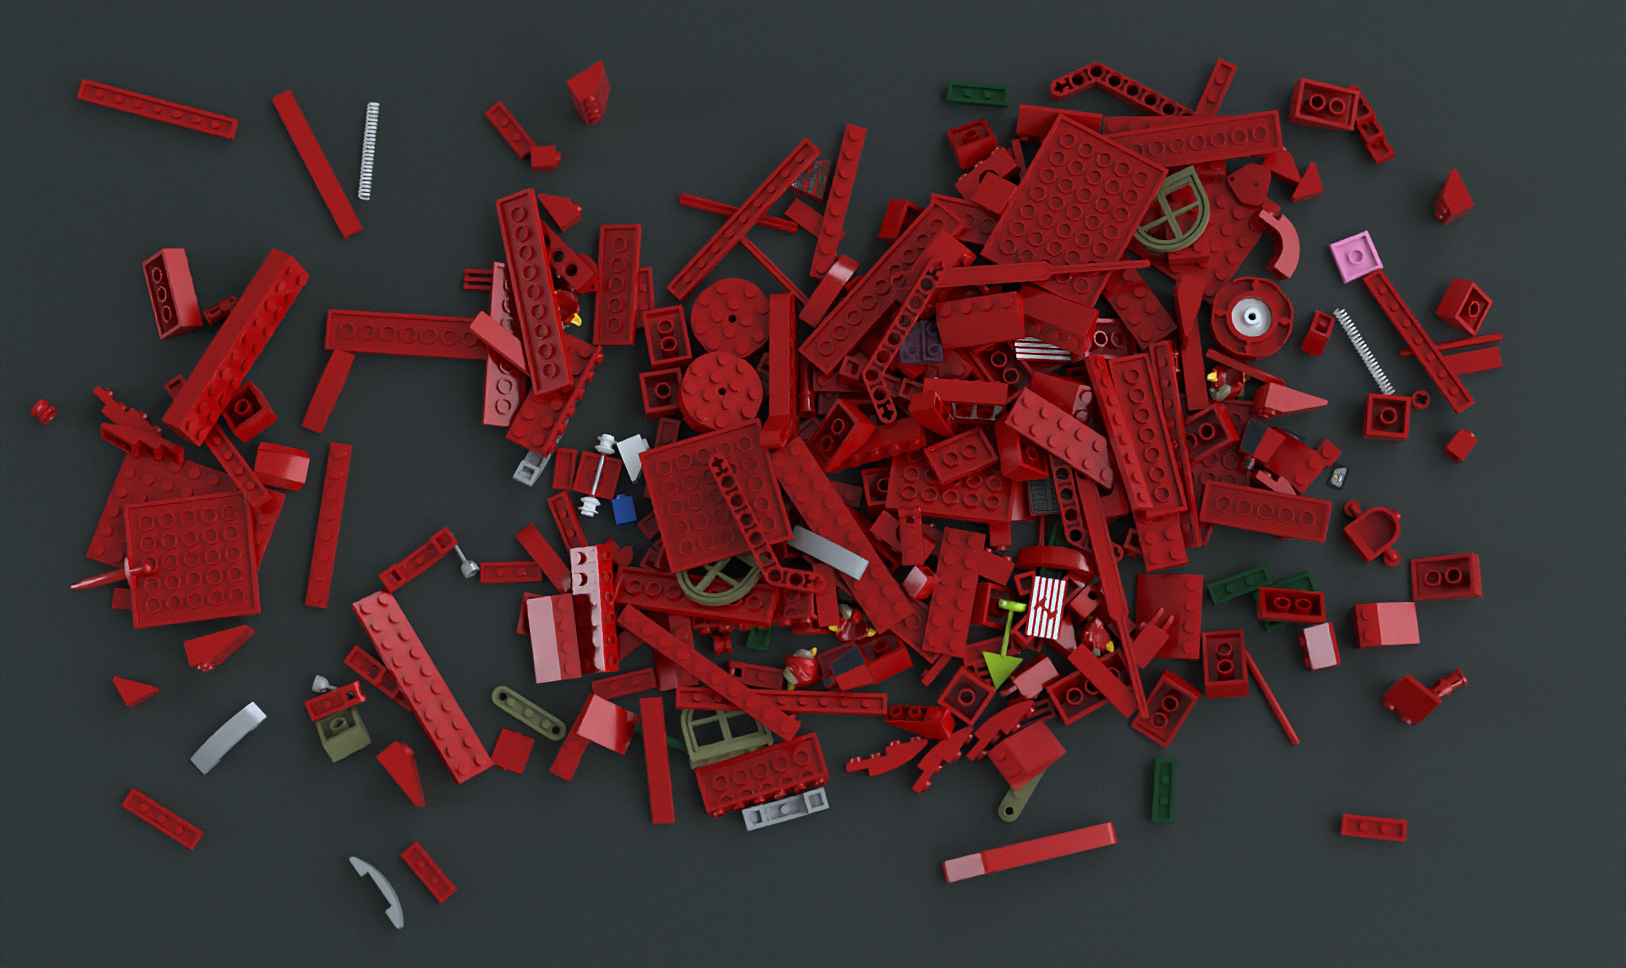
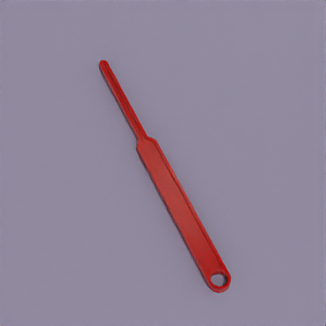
(1008, 273)
(857, 353)
(1109, 577)

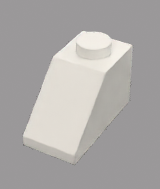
(629, 451)

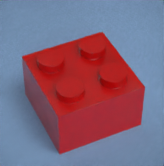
(1194, 253)
(660, 392)
(248, 412)
(1386, 417)
(966, 695)

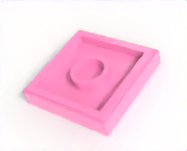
(1355, 257)

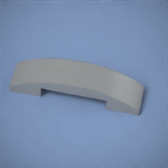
(532, 467)
(828, 552)
(227, 736)
(785, 809)
(394, 912)

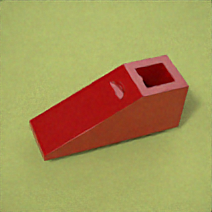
(926, 721)

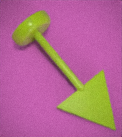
(1001, 665)

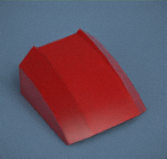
(281, 466)

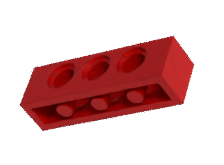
(584, 276)

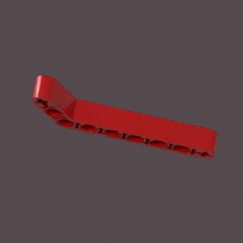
(1118, 92)
(902, 331)
(781, 372)
(1073, 504)
(755, 528)
(1029, 852)

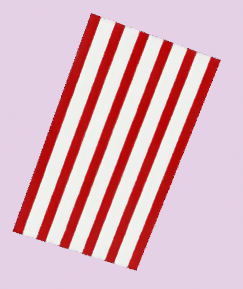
(1037, 350)
(1037, 621)

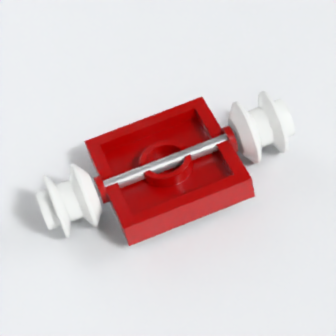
(598, 475)

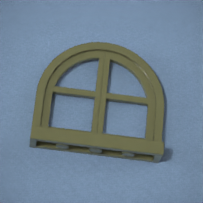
(1172, 184)
(739, 590)
(725, 749)

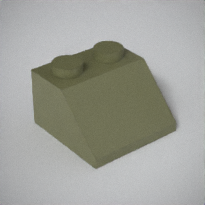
(342, 733)

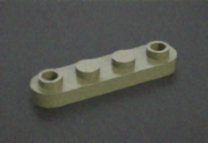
(529, 713)
(1017, 799)

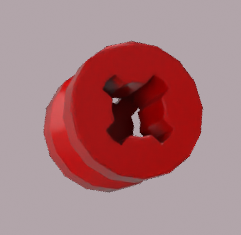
(43, 411)
(722, 644)

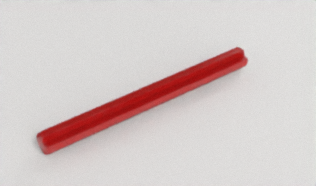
(728, 211)

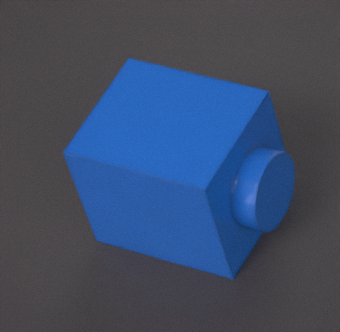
(624, 510)

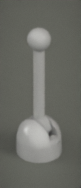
(468, 567)
(321, 685)

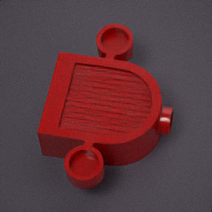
(1373, 532)

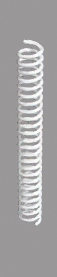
(370, 151)
(1362, 351)

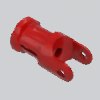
(220, 311)
(1446, 685)

